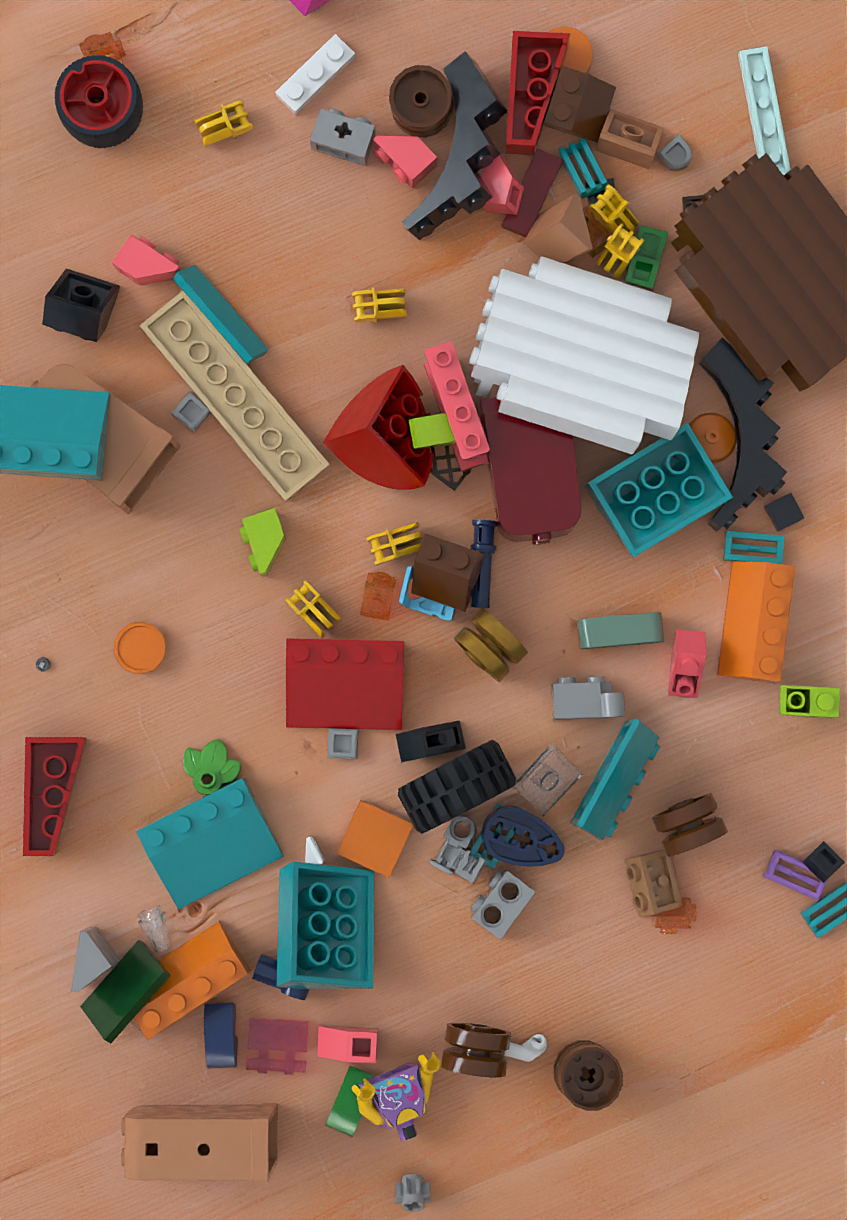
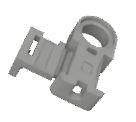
(454, 857)

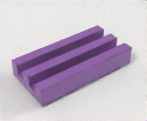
(772, 865)

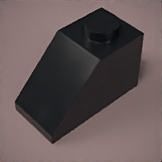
(430, 741)

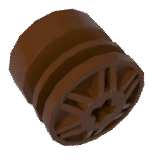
(604, 1071)

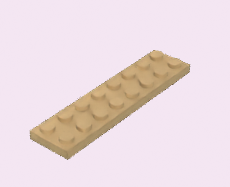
(235, 396)

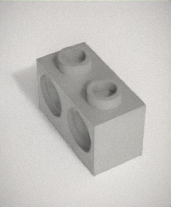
(508, 908)

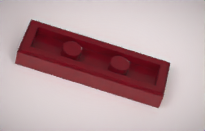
(536, 186)

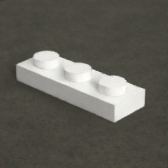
(315, 74)

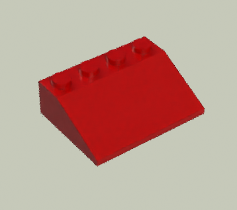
(344, 684)

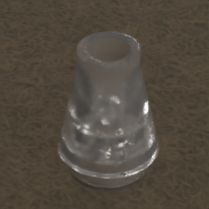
(155, 926)

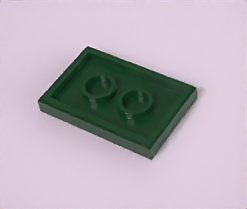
(125, 991)

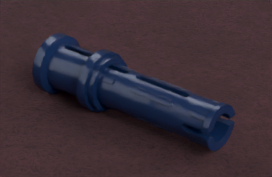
(485, 545)

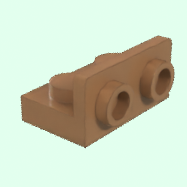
(653, 883)

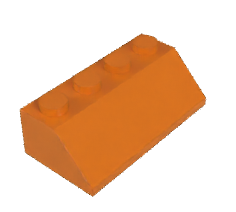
(756, 621)
(196, 974)

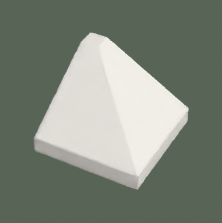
(313, 852)

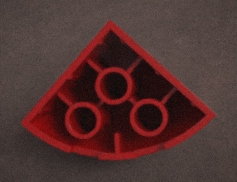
(375, 433)

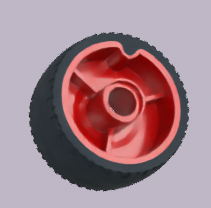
(103, 122)

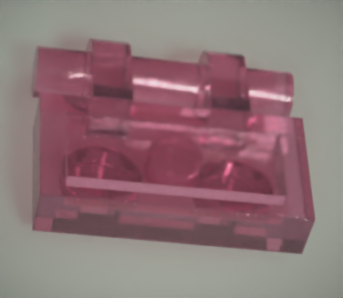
(277, 1036)

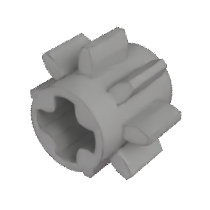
(412, 1192)

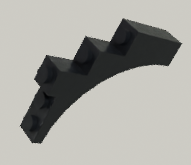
(472, 149)
(753, 431)

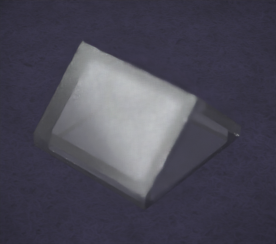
(547, 779)

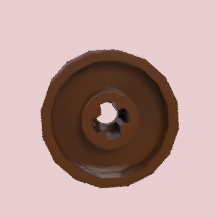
(405, 97)
(690, 827)
(475, 1050)

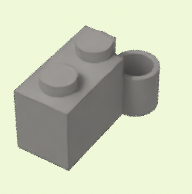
(586, 699)

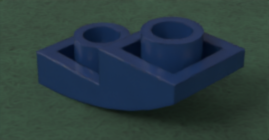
(220, 1036)

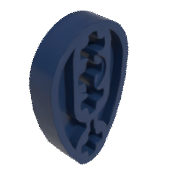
(511, 852)

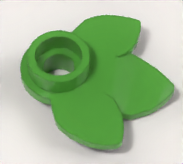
(212, 763)

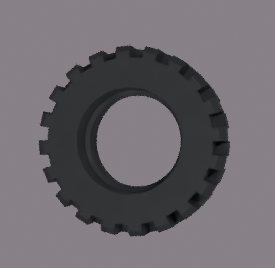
(457, 786)

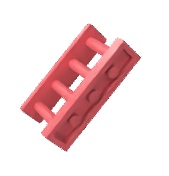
(456, 401)

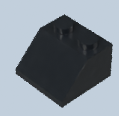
(80, 305)

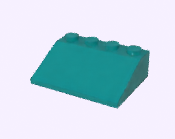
(53, 432)
(658, 491)
(615, 779)
(210, 843)
(325, 927)

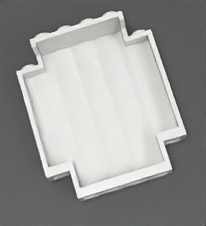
(584, 355)

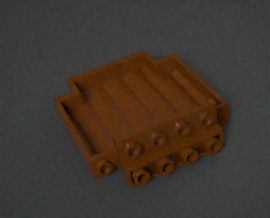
(771, 269)

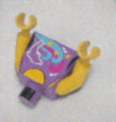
(398, 1095)

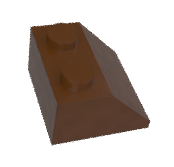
(579, 104)
(446, 572)

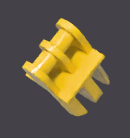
(218, 126)
(614, 211)
(623, 247)
(385, 304)
(378, 549)
(310, 606)

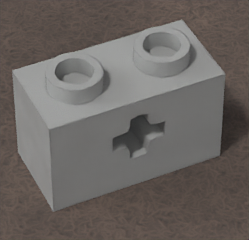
(353, 147)

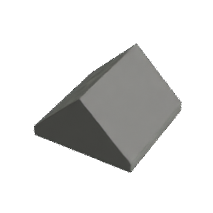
(92, 958)

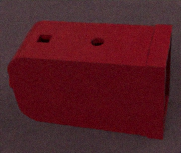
(530, 477)

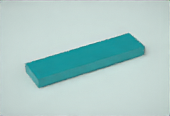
(220, 314)

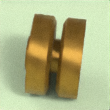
(488, 647)

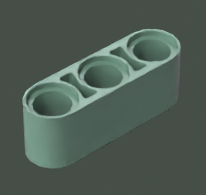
(620, 630)

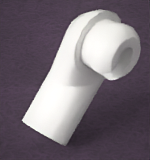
(529, 1050)

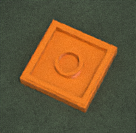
(374, 838)

